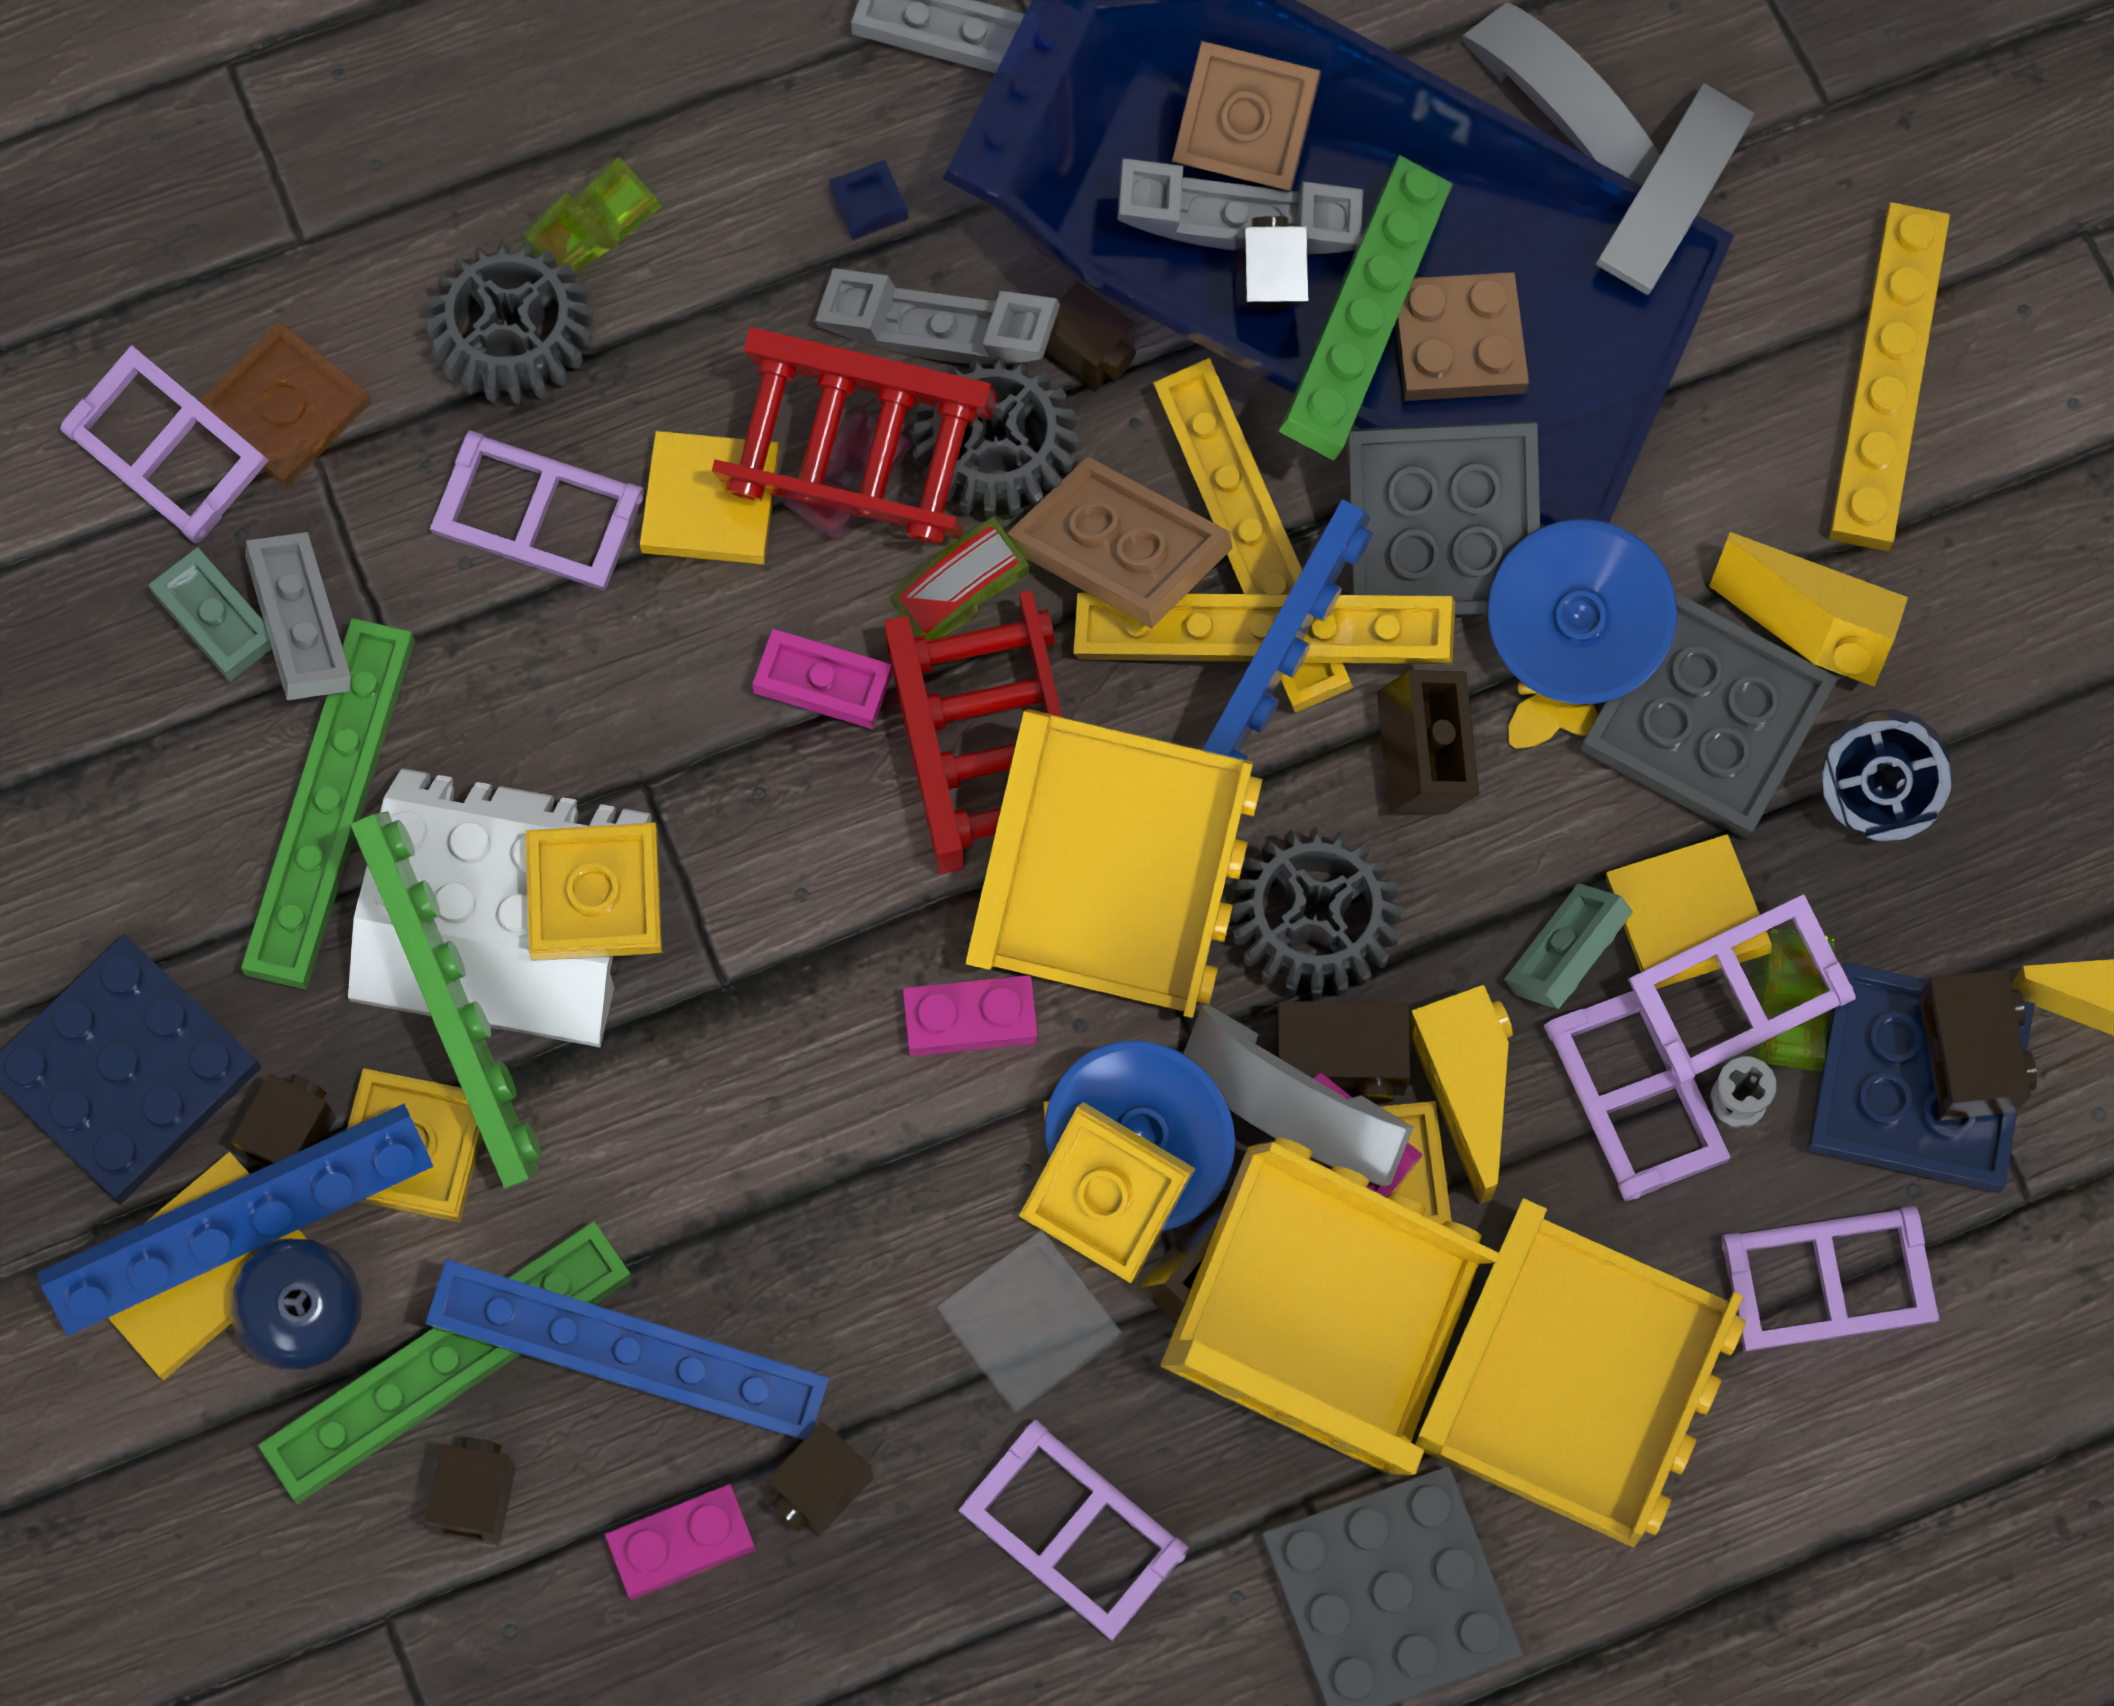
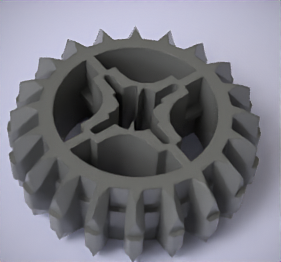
(535, 290)
(1025, 468)
(1353, 880)

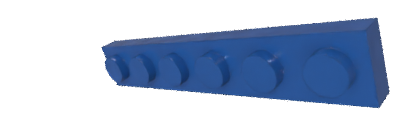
(1284, 646)
(234, 1220)
(626, 1350)

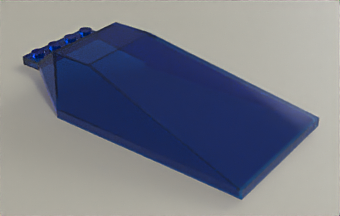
(1114, 84)

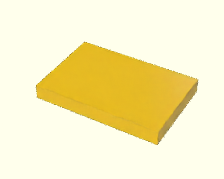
(190, 1315)

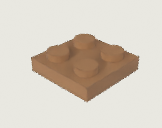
(1246, 116)
(1461, 338)

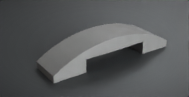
(1564, 89)
(1675, 189)
(1213, 212)
(935, 324)
(1294, 1105)

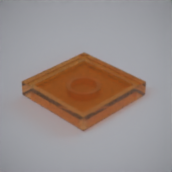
(286, 402)

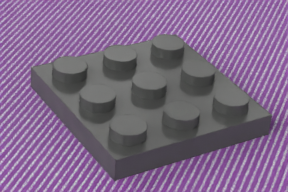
(1442, 506)
(1714, 720)
(1392, 1594)

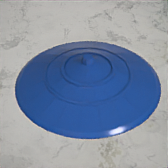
(1582, 611)
(1160, 1099)

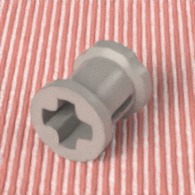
(1732, 1077)

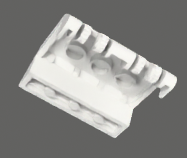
(479, 876)

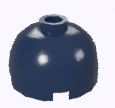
(1882, 798)
(260, 1303)

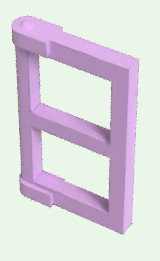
(91, 408)
(522, 550)
(1839, 989)
(1597, 1107)
(1821, 1233)
(1103, 1494)

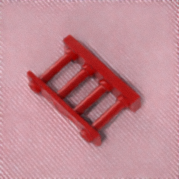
(838, 375)
(928, 713)

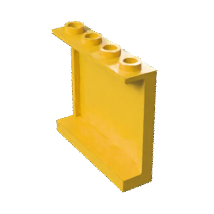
(1113, 862)
(1326, 1305)
(1580, 1378)

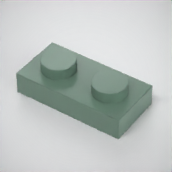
(212, 613)
(1568, 946)

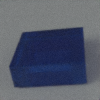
(868, 199)

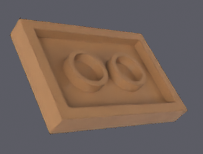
(1120, 541)

